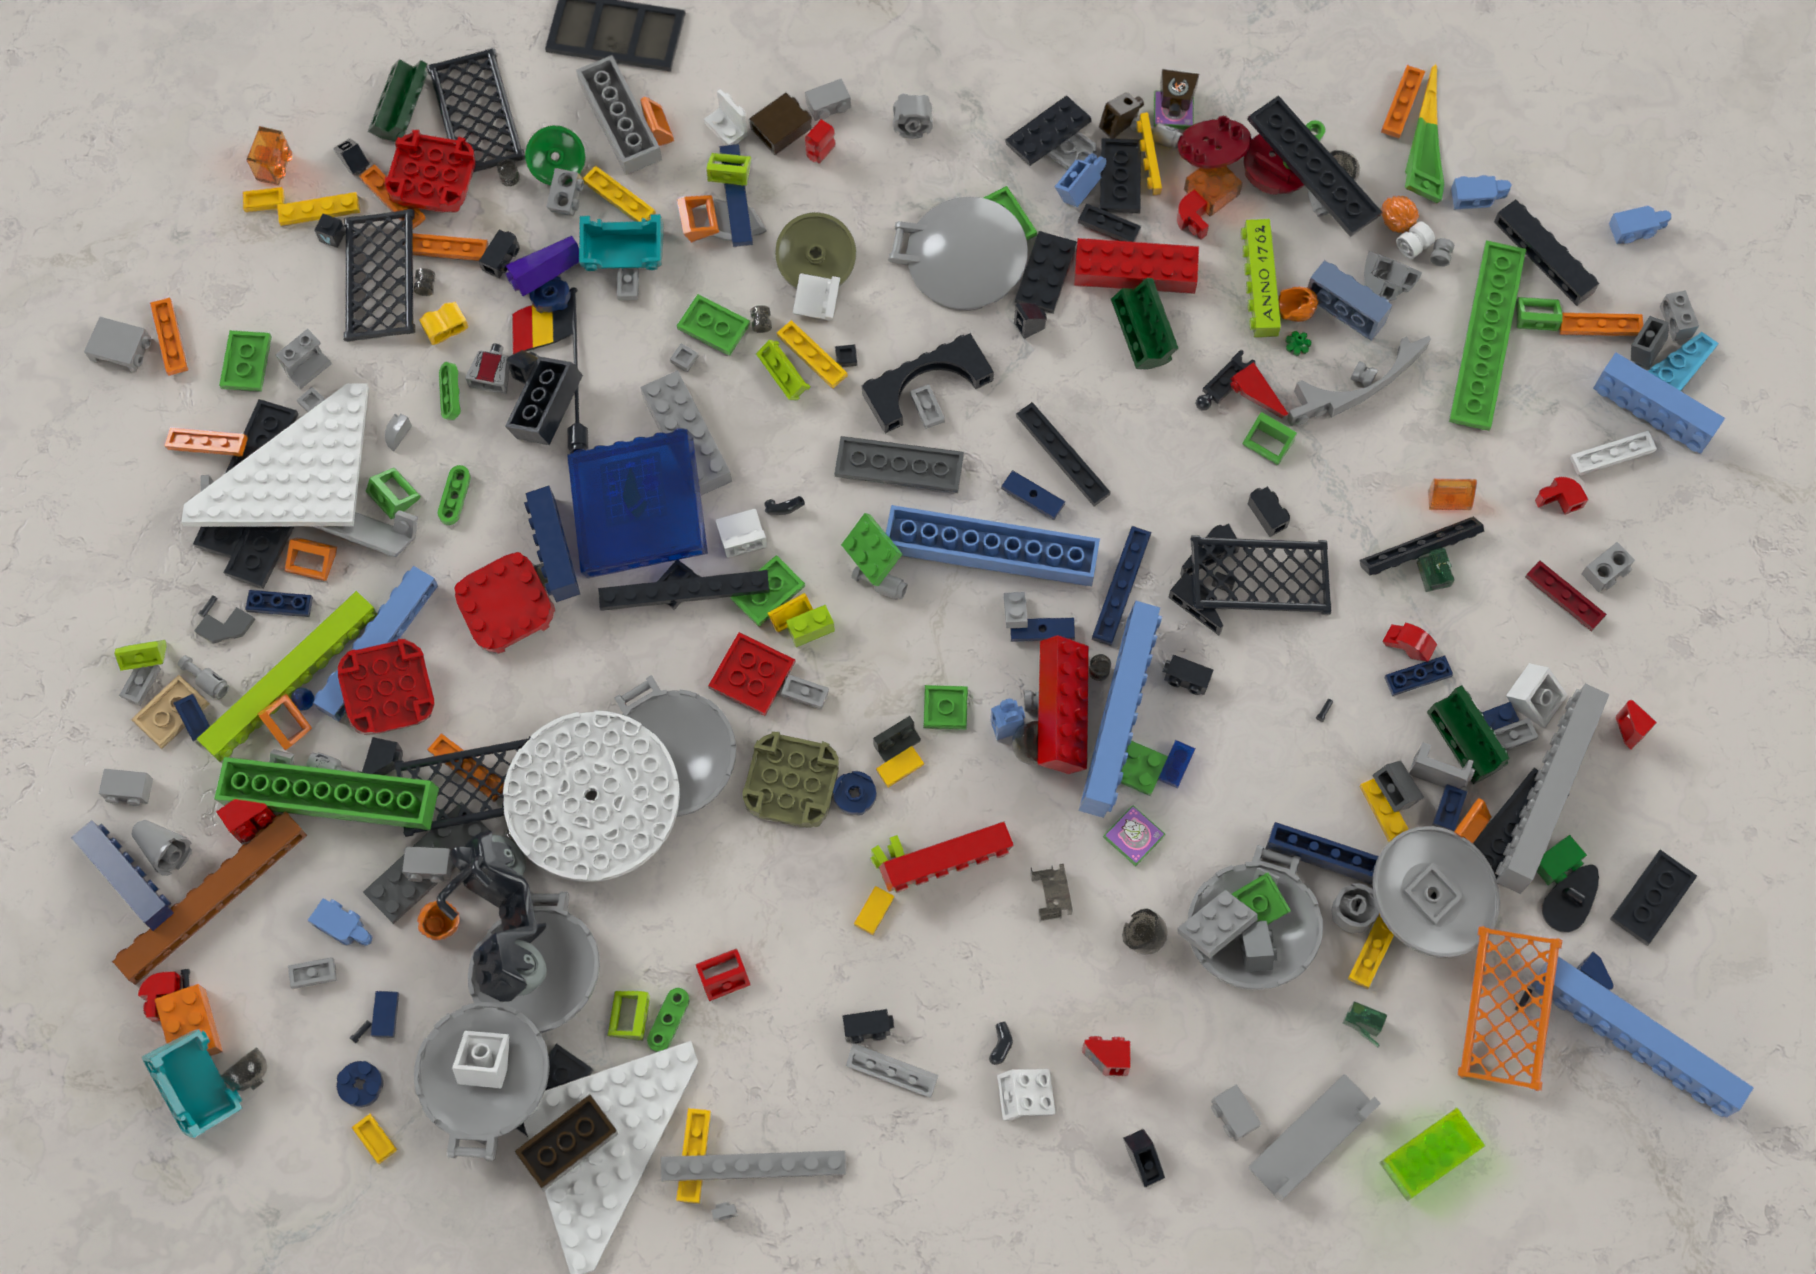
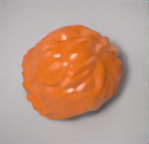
(1399, 214)
(1297, 303)
(435, 923)

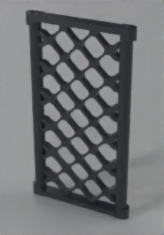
(448, 124)
(349, 222)
(1320, 545)
(452, 757)

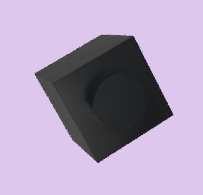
(330, 230)

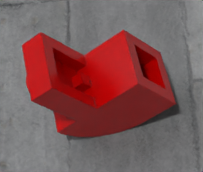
(1190, 212)
(1565, 491)
(1412, 639)
(155, 987)

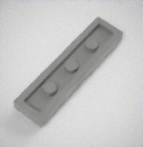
(892, 1070)

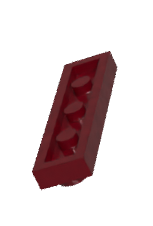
(1565, 595)

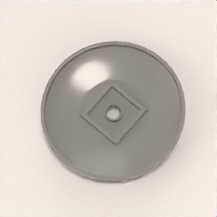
(1455, 872)

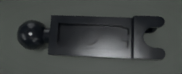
(1220, 384)

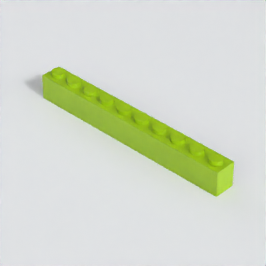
(288, 675)

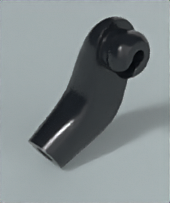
(785, 507)
(1003, 1044)

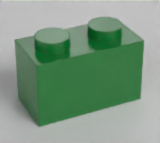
(1561, 859)

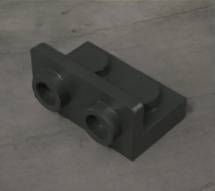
(896, 739)

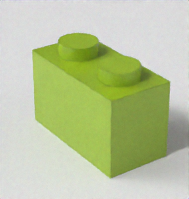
(810, 625)

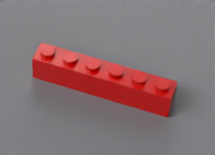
(946, 856)

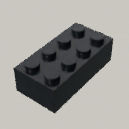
(544, 400)

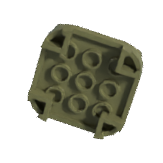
(791, 780)

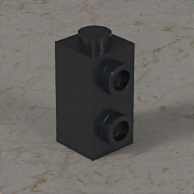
(499, 253)
(1268, 510)
(1187, 675)
(867, 1025)

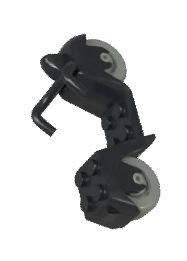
(506, 960)

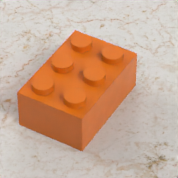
(185, 1012)

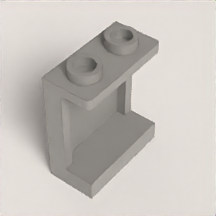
(118, 343)
(303, 359)
(1439, 772)

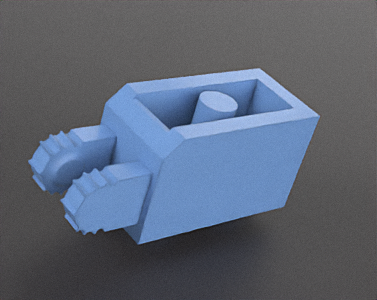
(1080, 179)
(1478, 191)
(1638, 224)
(1006, 718)
(339, 924)

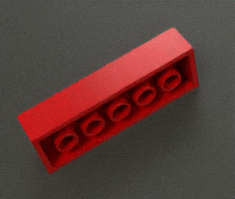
(1130, 263)
(1063, 705)

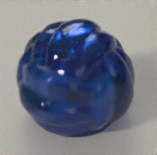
(302, 698)

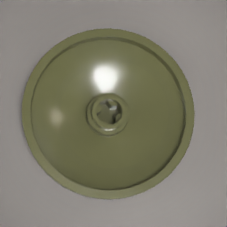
(815, 247)

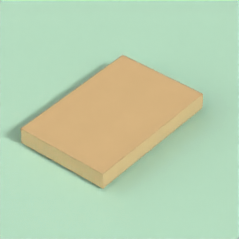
(160, 718)

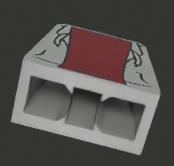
(489, 370)

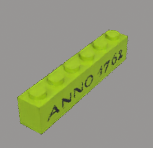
(1261, 278)

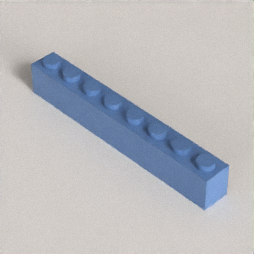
(387, 627)

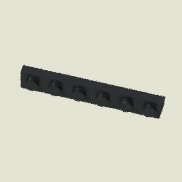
(1063, 454)
(1422, 545)

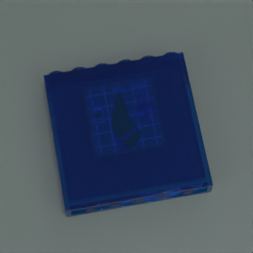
(637, 503)

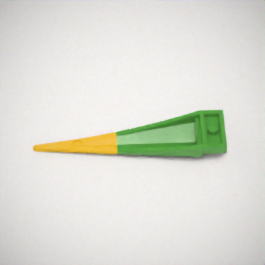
(1424, 160)

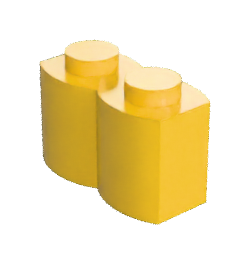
(443, 323)

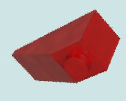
(1255, 388)

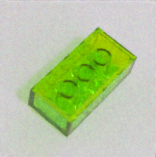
(1432, 1154)

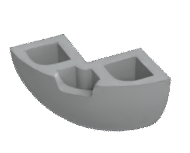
(1388, 277)

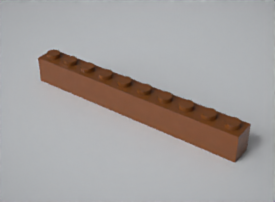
(210, 897)

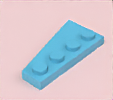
(1684, 363)

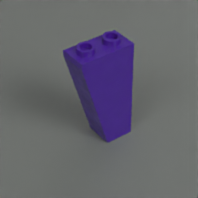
(542, 266)

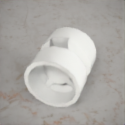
(1414, 242)

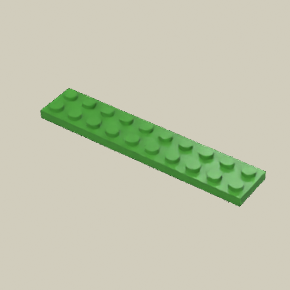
(1487, 336)

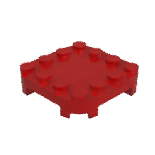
(430, 172)
(504, 602)
(385, 687)

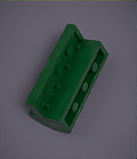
(398, 100)
(1145, 325)
(1468, 734)

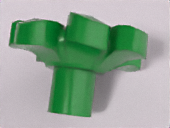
(1298, 343)

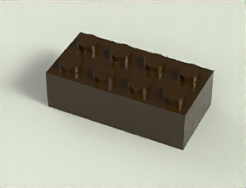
(566, 1142)

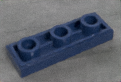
(1022, 489)
(290, 604)
(1053, 626)
(1407, 679)

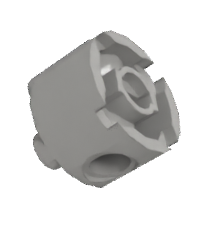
(912, 115)
(1355, 908)

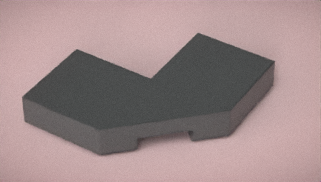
(234, 627)

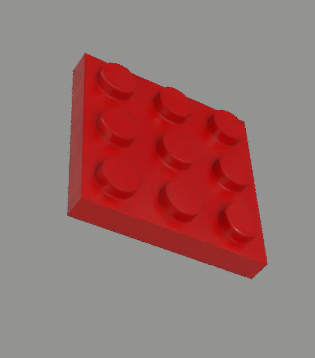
(751, 673)

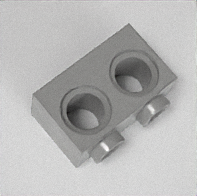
(559, 192)
(1680, 315)
(1606, 565)

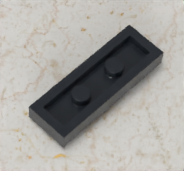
(1109, 224)

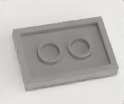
(1217, 923)

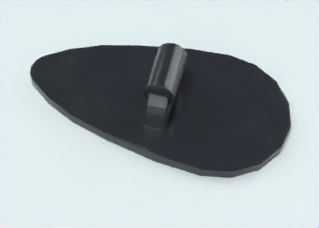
(1571, 899)

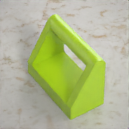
(728, 173)
(141, 655)
(640, 1015)

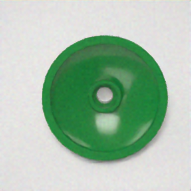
(549, 141)

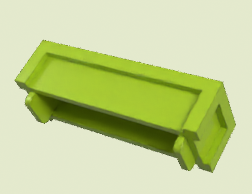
(782, 370)

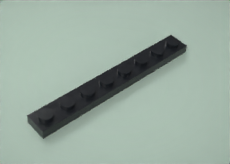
(683, 590)

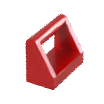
(1636, 727)
(727, 981)

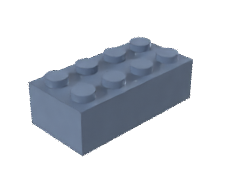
(1349, 300)

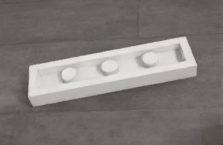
(1613, 453)

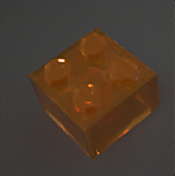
(269, 155)
(1215, 185)

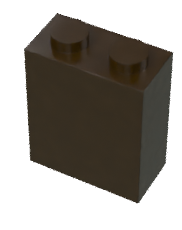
(781, 123)

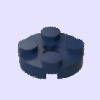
(554, 302)
(851, 781)
(371, 1089)

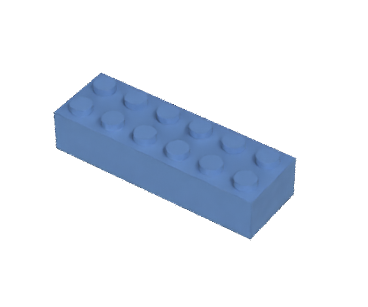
(1658, 403)

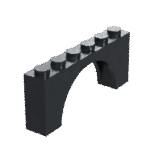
(958, 356)

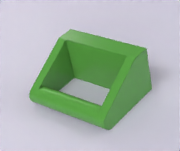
(1539, 321)
(1274, 429)
(385, 498)

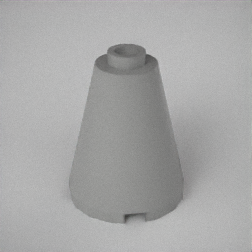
(161, 846)

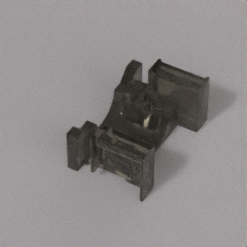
(1054, 891)

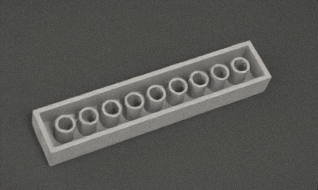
(1551, 789)

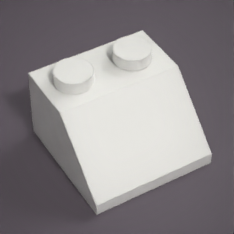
(1537, 694)
(482, 1059)

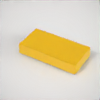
(263, 199)
(789, 610)
(900, 766)
(874, 910)
(374, 1138)

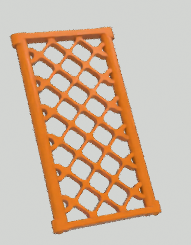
(1464, 1070)

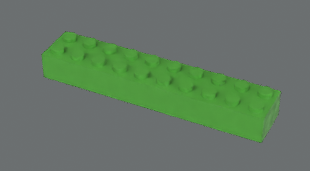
(329, 793)

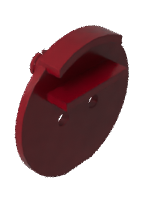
(1220, 133)
(1268, 172)

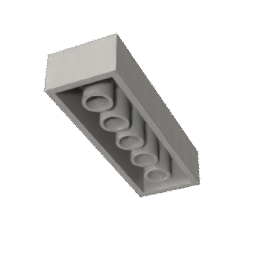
(619, 115)
(674, 409)

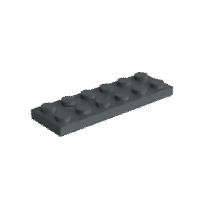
(899, 464)
(394, 892)

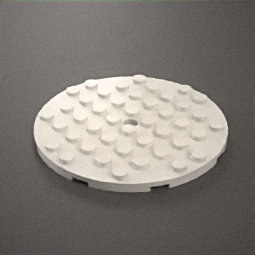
(582, 836)

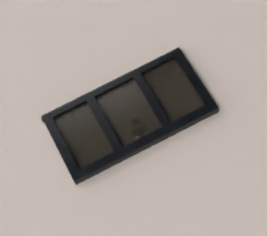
(625, 29)

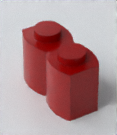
(820, 141)

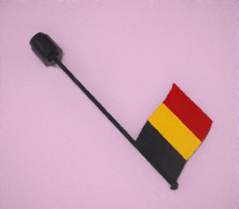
(546, 328)

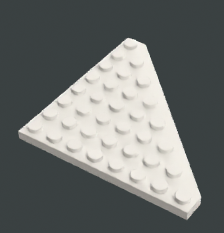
(298, 476)
(639, 1104)

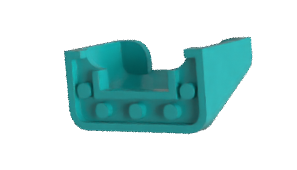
(621, 243)
(191, 1083)

